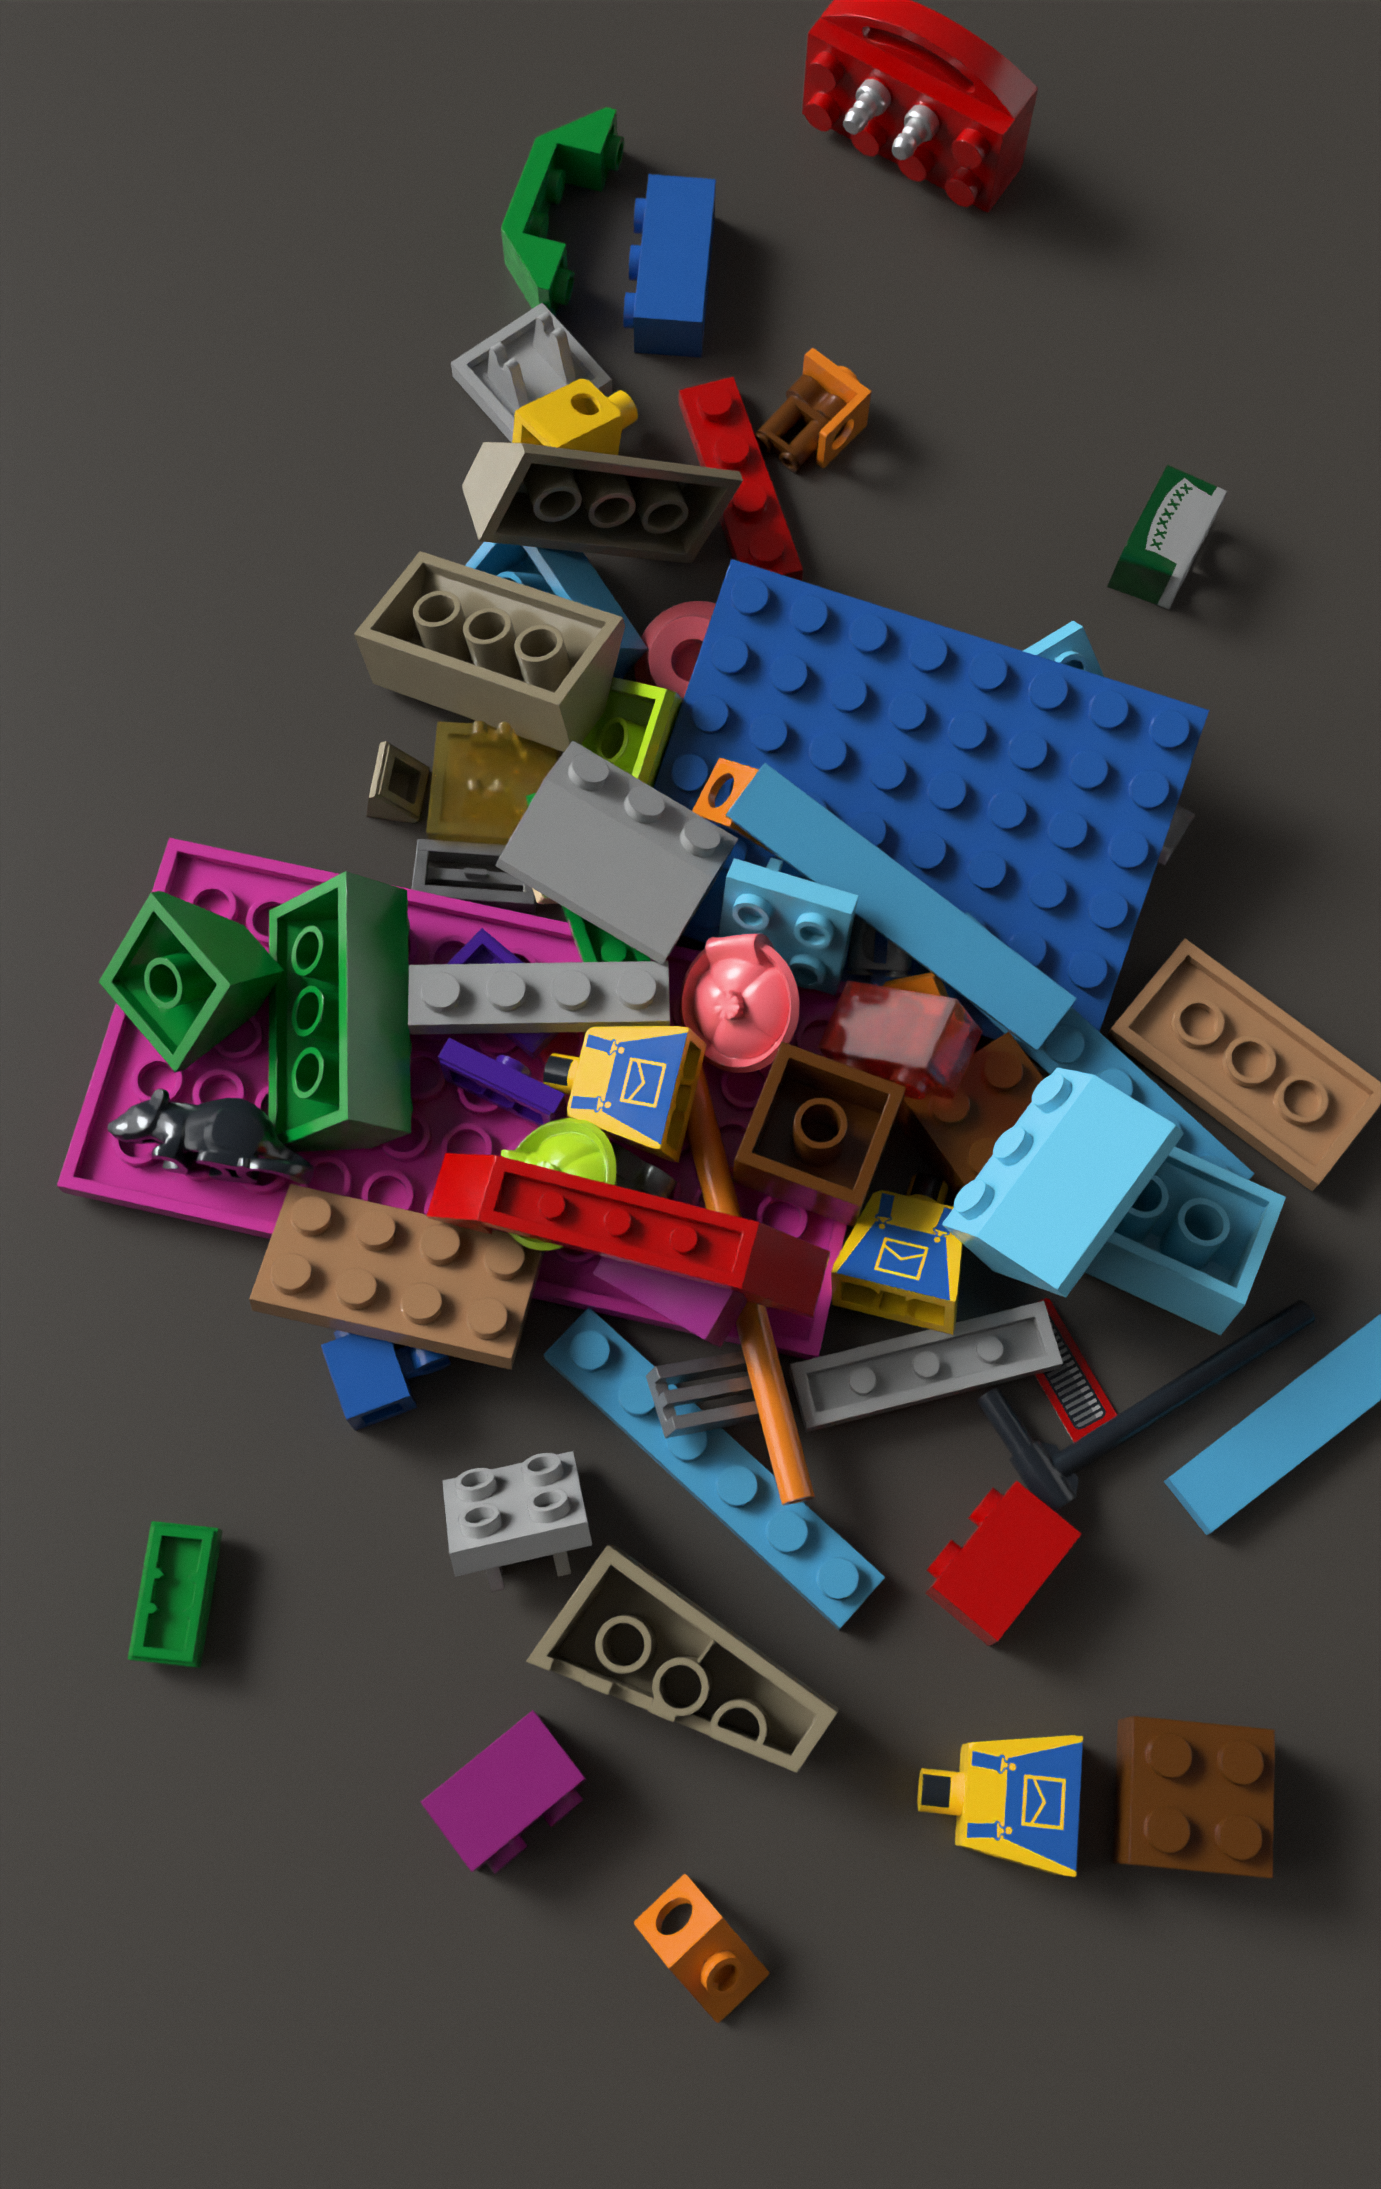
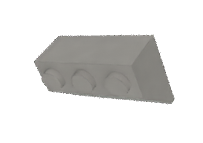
(616, 852)

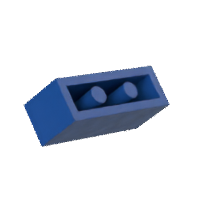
(671, 265)

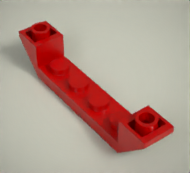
(630, 1228)

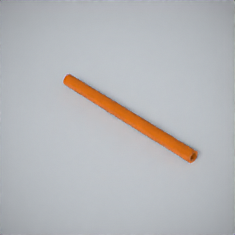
(753, 1322)

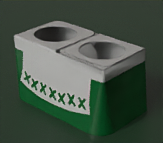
(1167, 537)

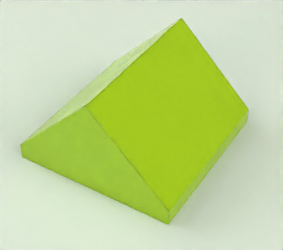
(635, 728)

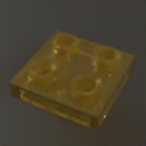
(483, 781)

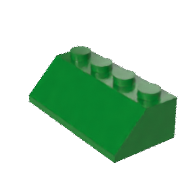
(340, 1016)

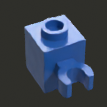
(374, 1376)

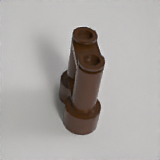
(811, 406)

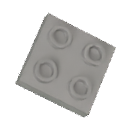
(523, 365)
(515, 1515)

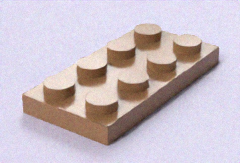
(1248, 1064)
(397, 1277)

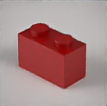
(1001, 1562)

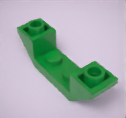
(571, 154)

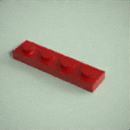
(727, 442)

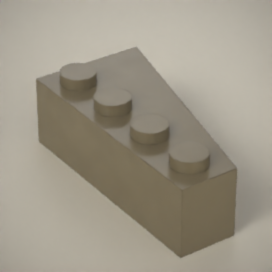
(666, 1654)

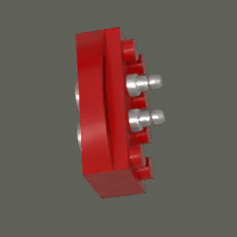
(919, 96)

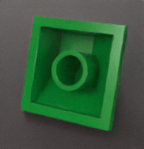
(188, 977)

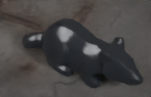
(220, 1133)

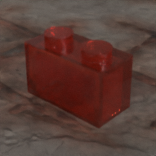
(902, 1038)

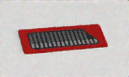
(1073, 1386)

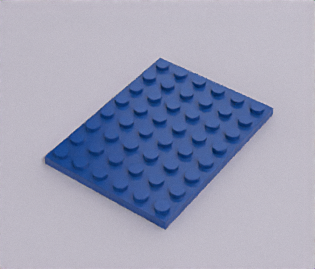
(958, 757)

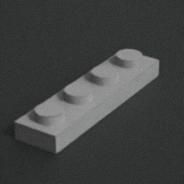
(536, 997)
(924, 1366)

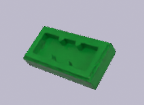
(175, 1594)

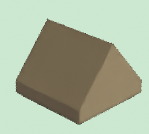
(397, 785)

